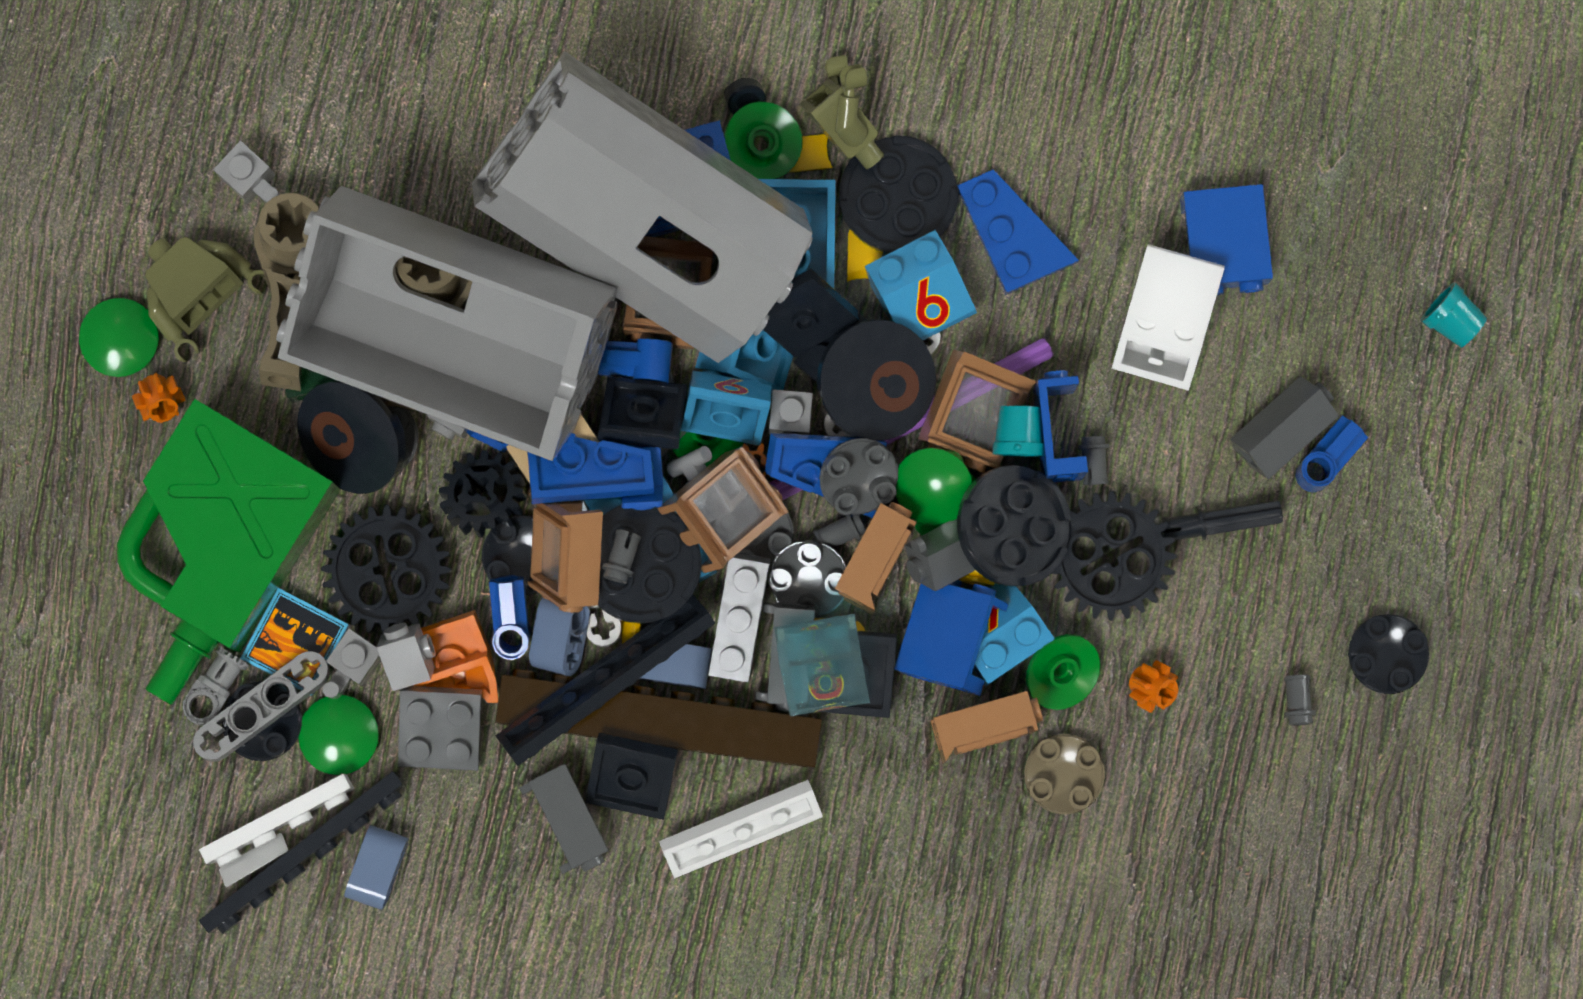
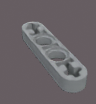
(257, 700)

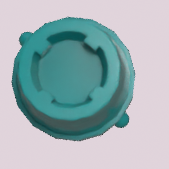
(1454, 316)
(1019, 432)

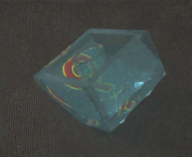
(821, 664)

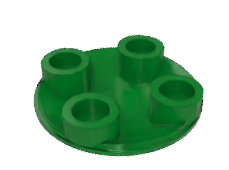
(118, 337)
(932, 484)
(338, 735)

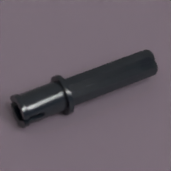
(1224, 520)

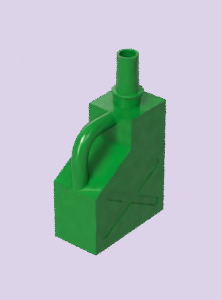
(240, 526)

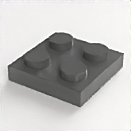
(439, 728)

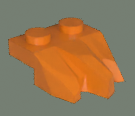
(462, 656)

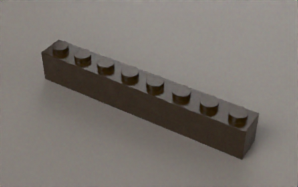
(677, 721)

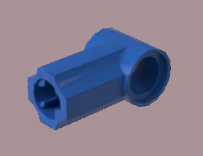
(641, 360)
(1331, 453)
(509, 613)

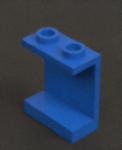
(1232, 231)
(1062, 468)
(947, 635)

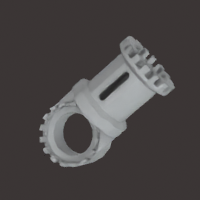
(214, 684)

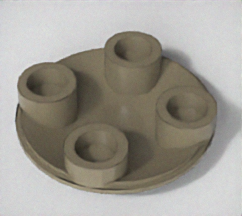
(1064, 774)

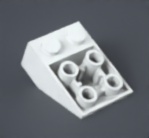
(1168, 317)

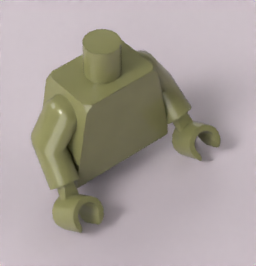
(837, 112)
(191, 284)

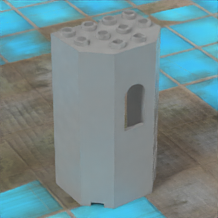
(594, 174)
(500, 367)

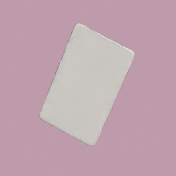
(253, 860)

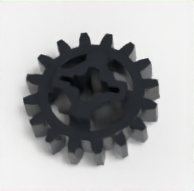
(472, 509)

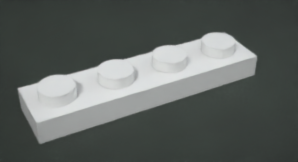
(262, 829)
(741, 829)

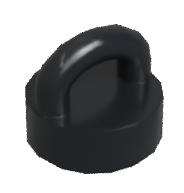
(743, 92)

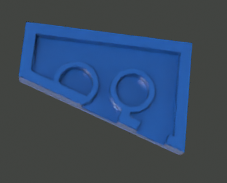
(1012, 234)
(799, 459)
(590, 471)

